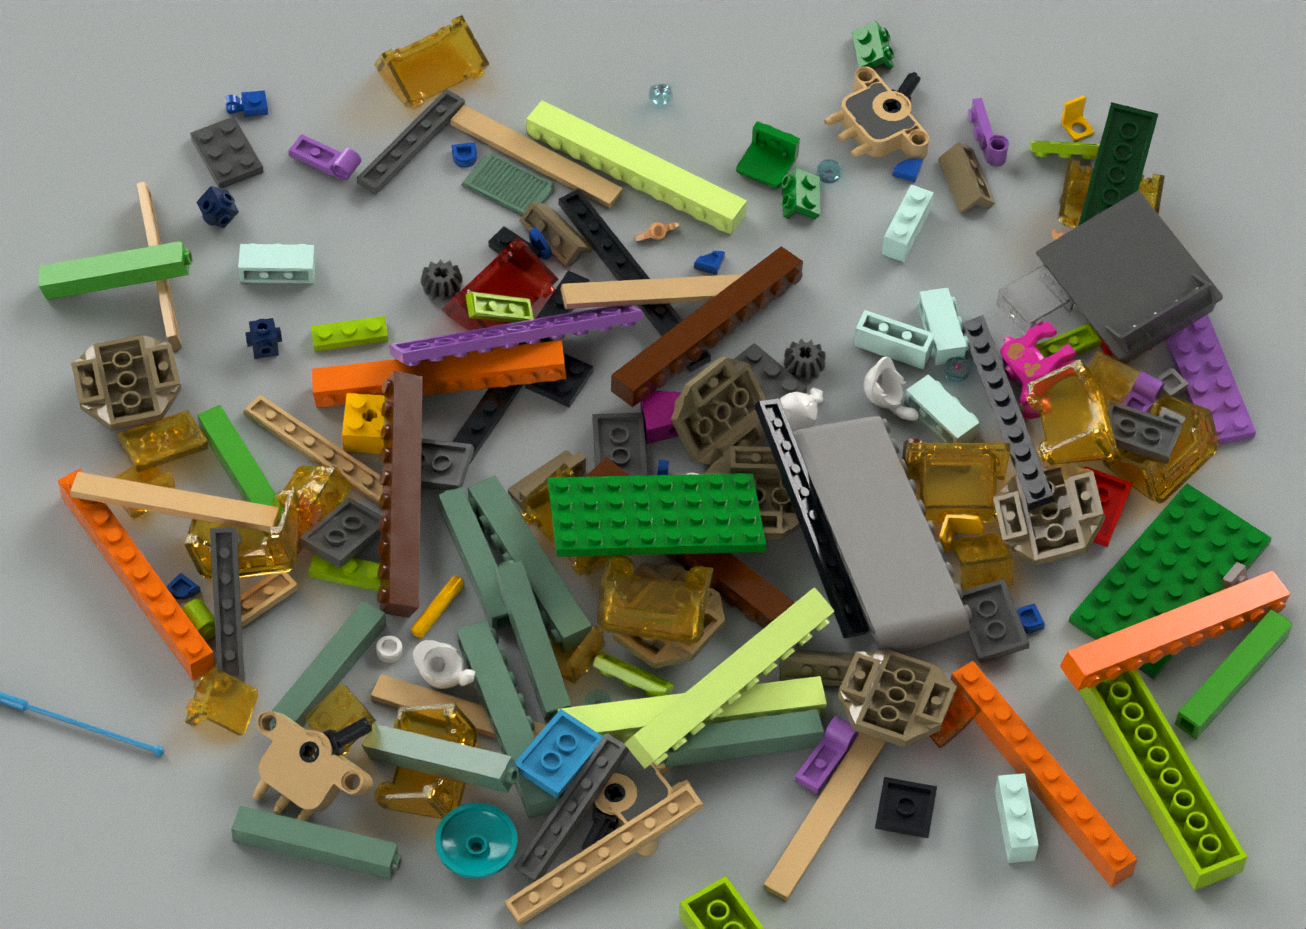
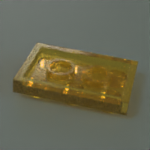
(162, 441)

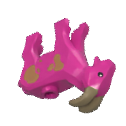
(1027, 364)

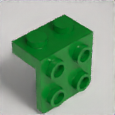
(769, 155)

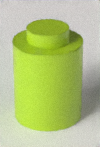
(201, 618)

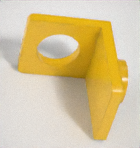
(1073, 115)
(959, 524)

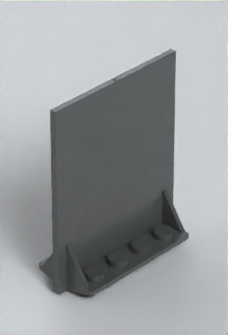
(1130, 277)

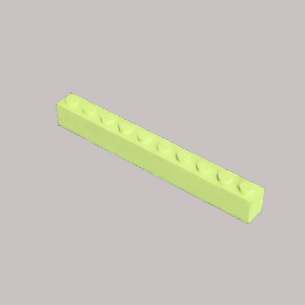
(636, 167)
(726, 680)
(627, 717)

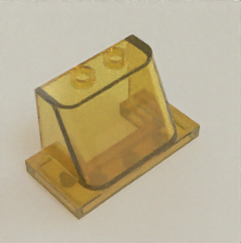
(957, 477)

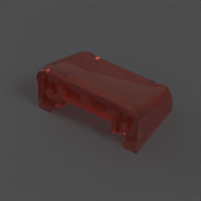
(512, 274)

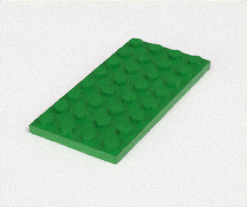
(655, 515)
(1170, 566)

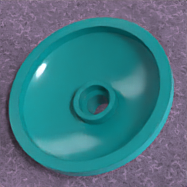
(473, 827)

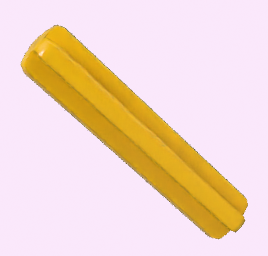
(437, 607)

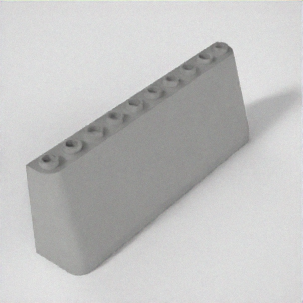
(883, 534)

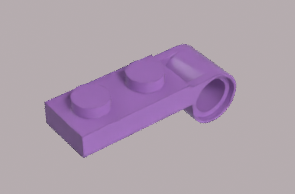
(993, 146)
(325, 158)
(1144, 392)
(827, 755)

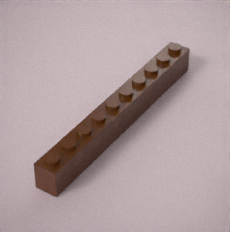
(706, 327)
(400, 494)
(731, 577)

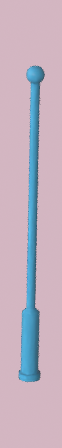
(23, 705)

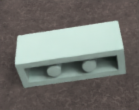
(907, 223)
(276, 263)
(940, 317)
(894, 339)
(941, 411)
(1016, 818)

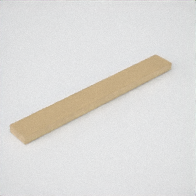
(536, 156)
(163, 286)
(644, 291)
(314, 446)
(174, 502)
(405, 694)
(823, 816)
(603, 854)

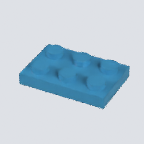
(558, 753)

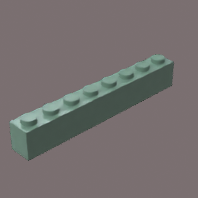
(516, 542)
(503, 707)

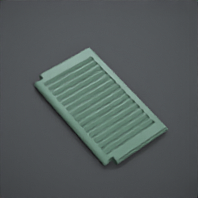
(508, 183)

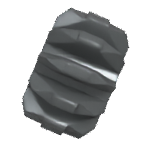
(441, 280)
(804, 359)

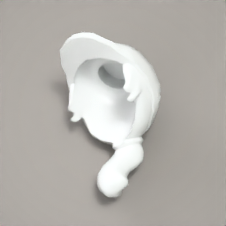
(884, 389)
(801, 408)
(441, 665)

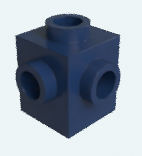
(217, 207)
(263, 338)

